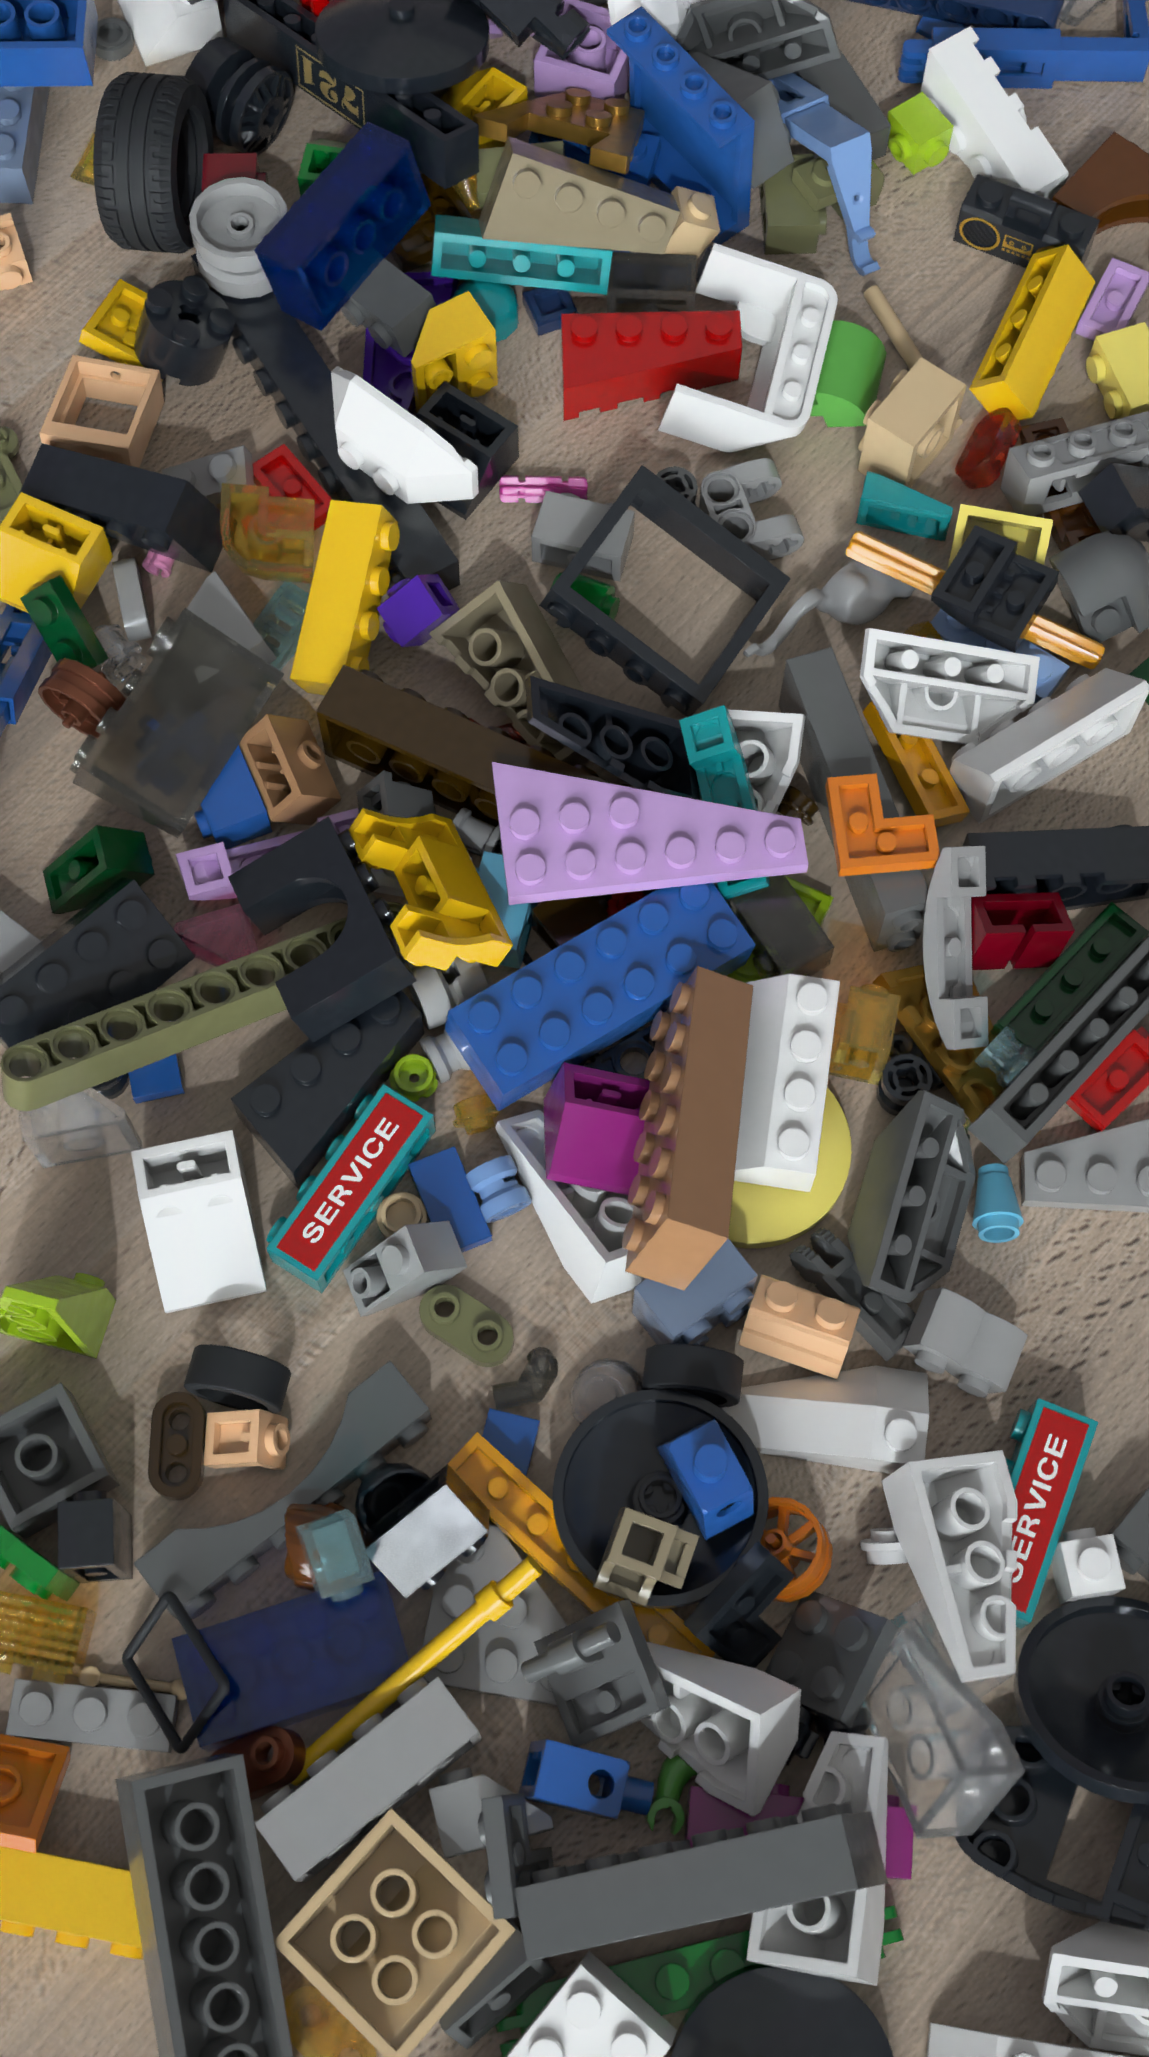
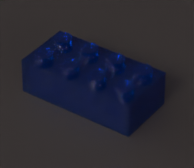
(343, 225)
(293, 1661)

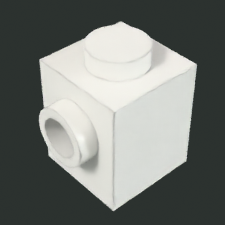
(1086, 1566)

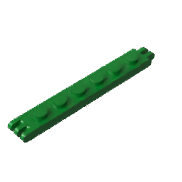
(669, 1978)

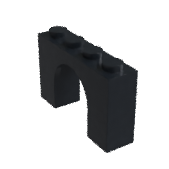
(363, 961)

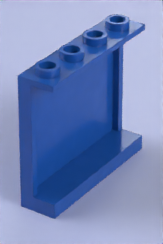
(700, 126)

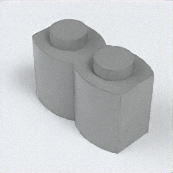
(965, 1342)

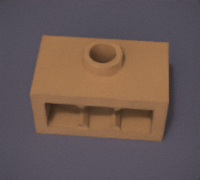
(289, 770)

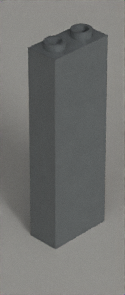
(838, 746)

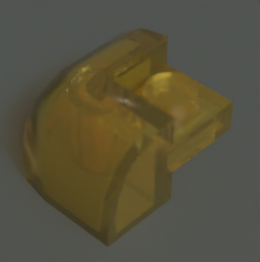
(267, 533)

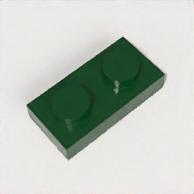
(63, 623)

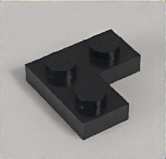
(730, 1614)

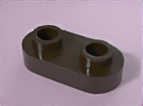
(177, 1447)

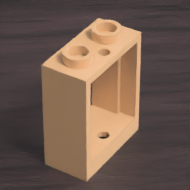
(97, 380)

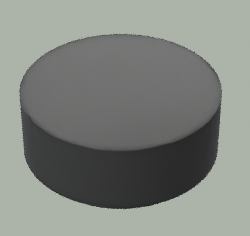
(113, 39)

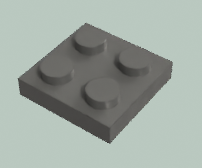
(832, 1655)

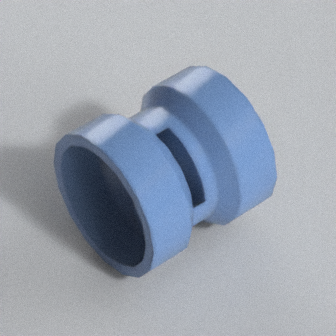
(498, 1188)

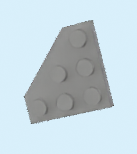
(494, 1653)

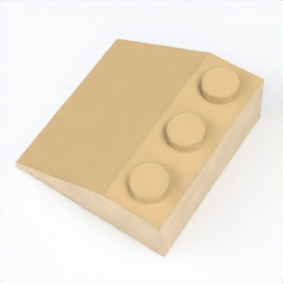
(393, 1936)

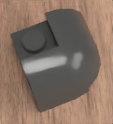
(1105, 584)

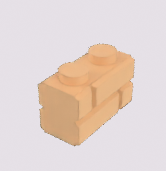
(799, 1326)

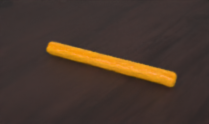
(927, 577)

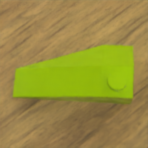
(58, 1312)

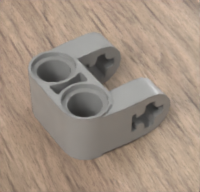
(740, 487)

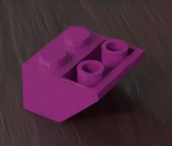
(593, 1127)

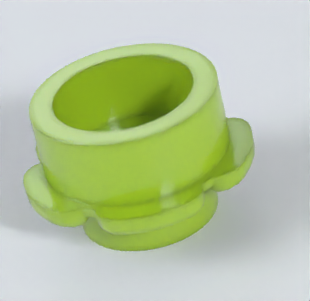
(414, 1065)

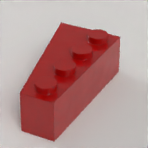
(644, 355)

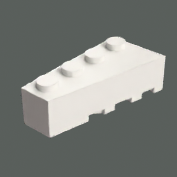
(988, 124)

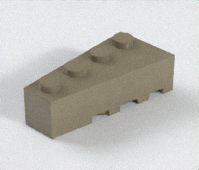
(501, 643)

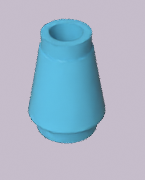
(996, 1205)

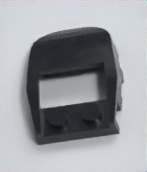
(1024, 1833)

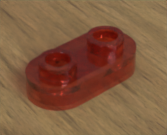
(988, 449)

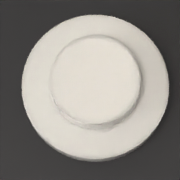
(883, 1547)

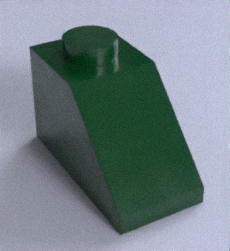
(95, 865)

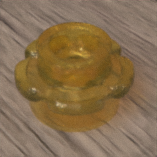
(475, 1114)

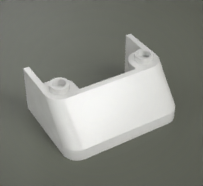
(792, 322)

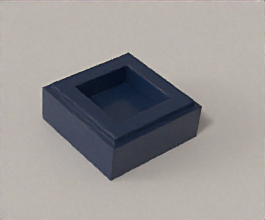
(545, 308)

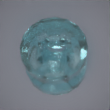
(1005, 1056)

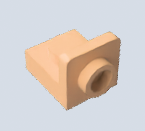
(246, 1439)

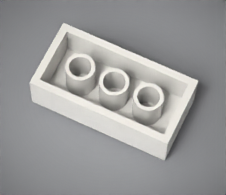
(595, 2018)

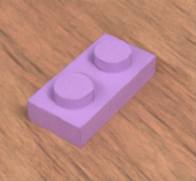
(1113, 300)

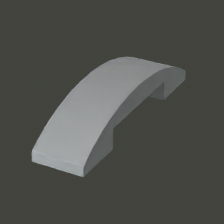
(948, 947)

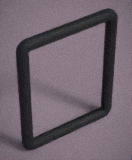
(171, 1599)

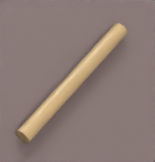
(894, 329)

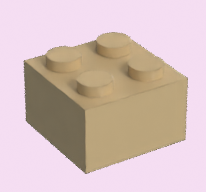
(911, 423)

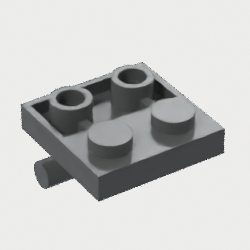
(599, 1673)

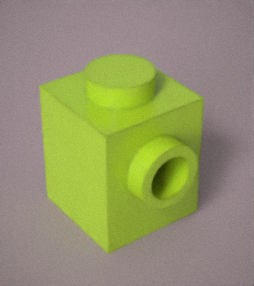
(919, 133)

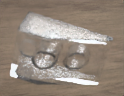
(943, 1741)

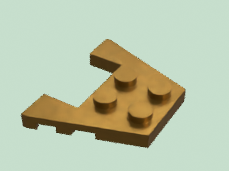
(574, 116)

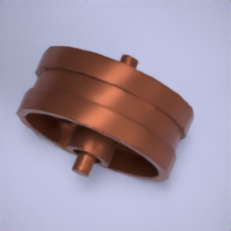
(79, 695)

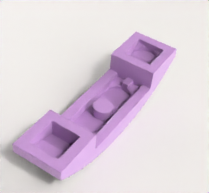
(208, 867)

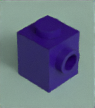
(416, 609)

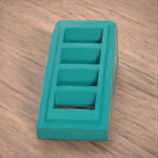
(901, 509)

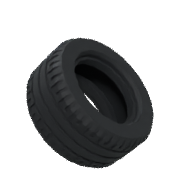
(150, 159)

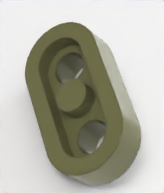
(465, 1324)

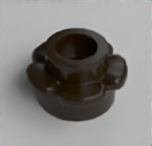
(797, 805)

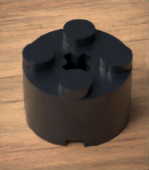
(184, 331)

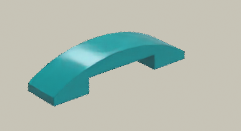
(721, 774)

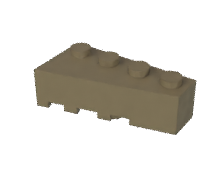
(573, 204)

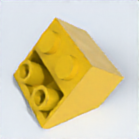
(485, 92)
(455, 348)
(46, 543)

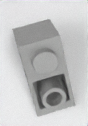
(405, 1266)

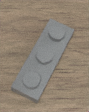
(88, 1715)

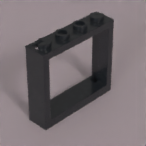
(703, 538)

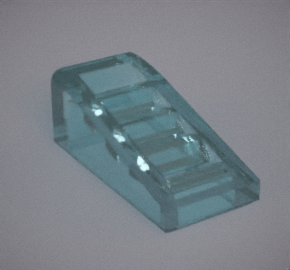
(278, 608)

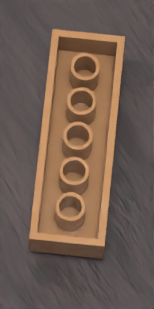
(689, 1130)

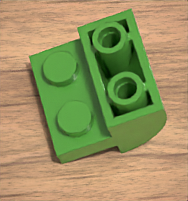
(849, 375)

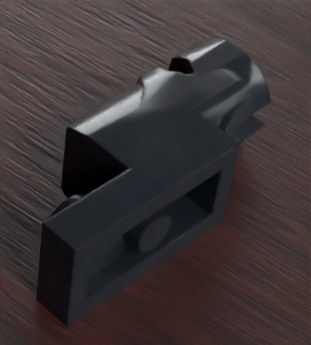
(523, 17)

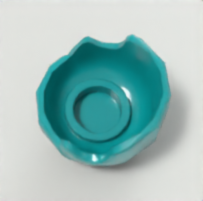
(497, 302)

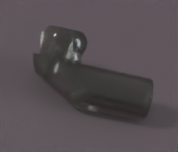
(532, 1384)

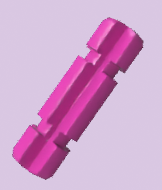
(534, 487)

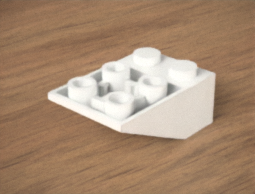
(199, 1221)

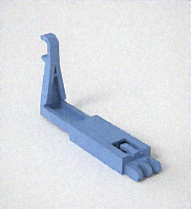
(846, 150)

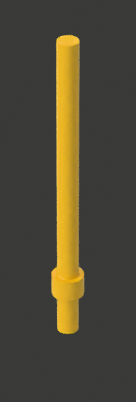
(490, 1603)

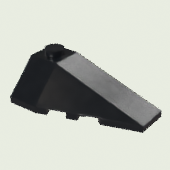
(620, 738)

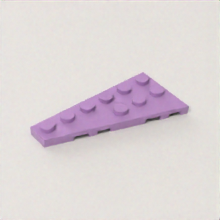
(605, 838)

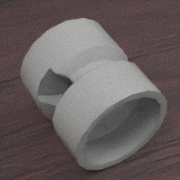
(442, 990)

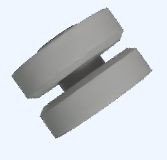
(227, 227)

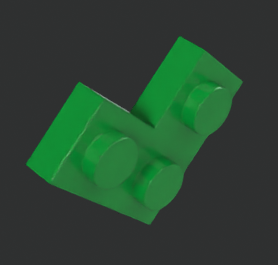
(33, 1569)

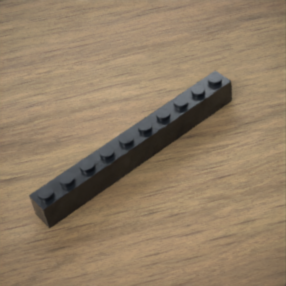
(303, 394)

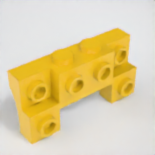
(445, 895)

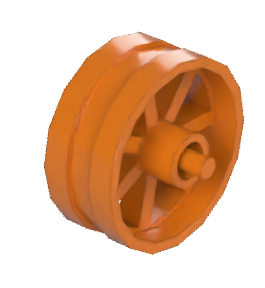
(785, 1548)

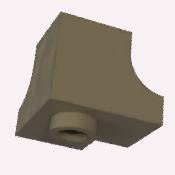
(641, 1554)

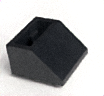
(476, 435)

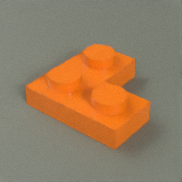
(870, 842)

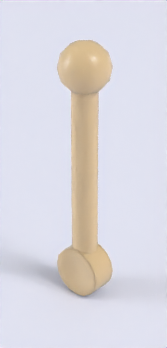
(94, 1677)

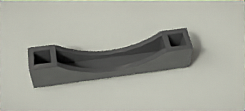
(202, 1560)

